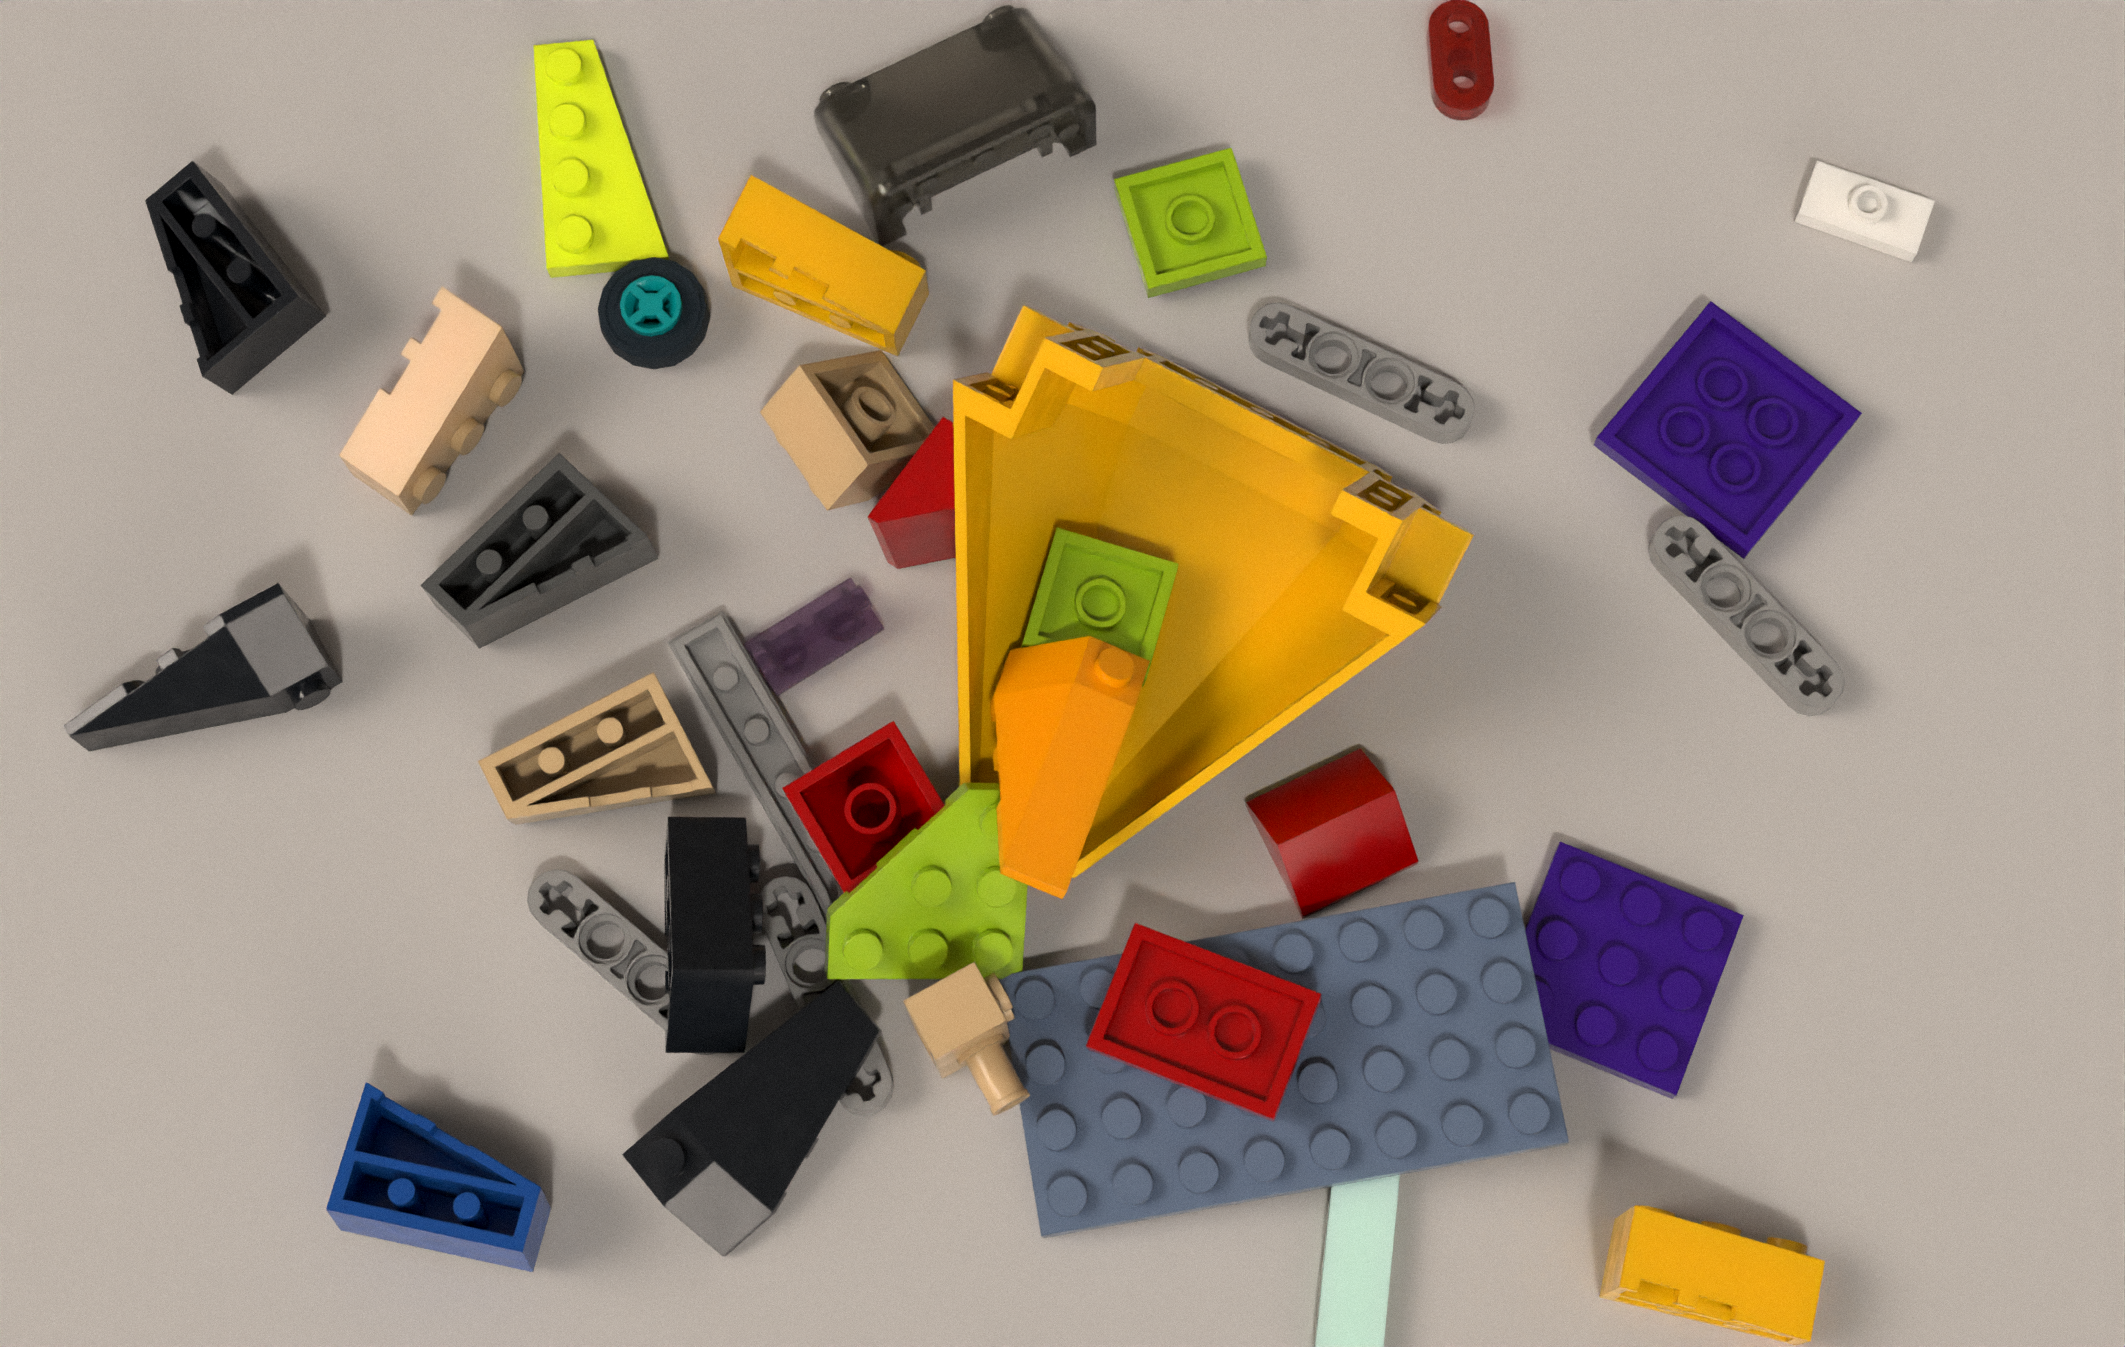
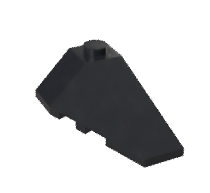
(251, 666)
(744, 1134)

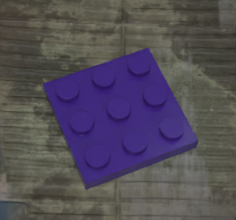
(1727, 429)
(1625, 967)

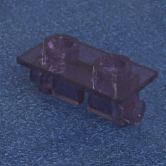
(814, 636)

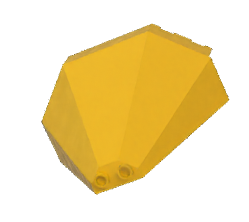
(1283, 544)

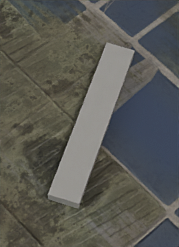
(755, 736)

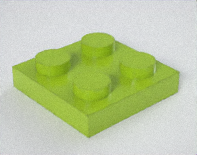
(1190, 222)
(1101, 594)

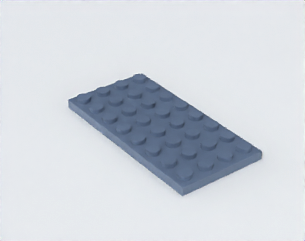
(1412, 1065)

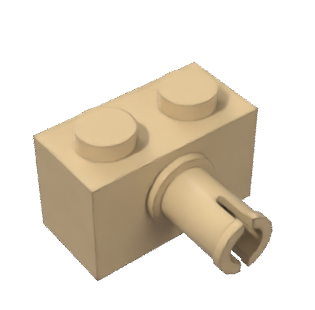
(966, 1024)

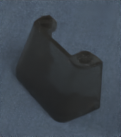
(952, 116)

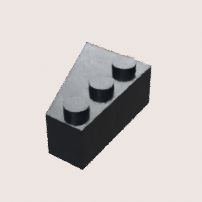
(229, 277)
(710, 933)

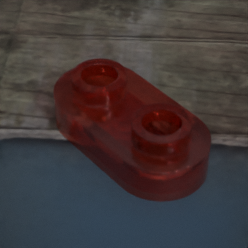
(1460, 55)

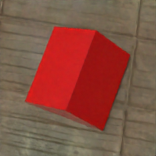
(918, 510)
(864, 803)
(1334, 831)

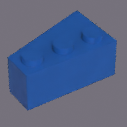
(433, 1192)

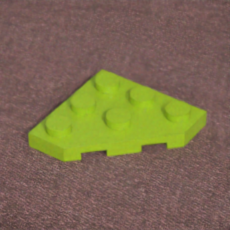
(933, 902)

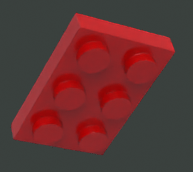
(1204, 1021)

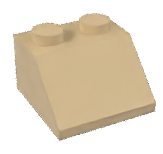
(847, 426)

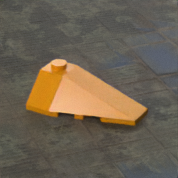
(1057, 737)

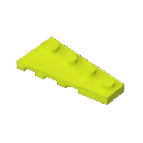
(589, 177)

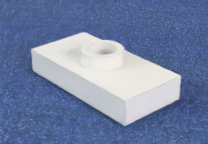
(1864, 211)

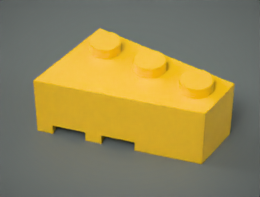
(821, 268)
(1712, 1275)

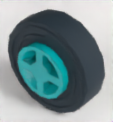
(644, 292)

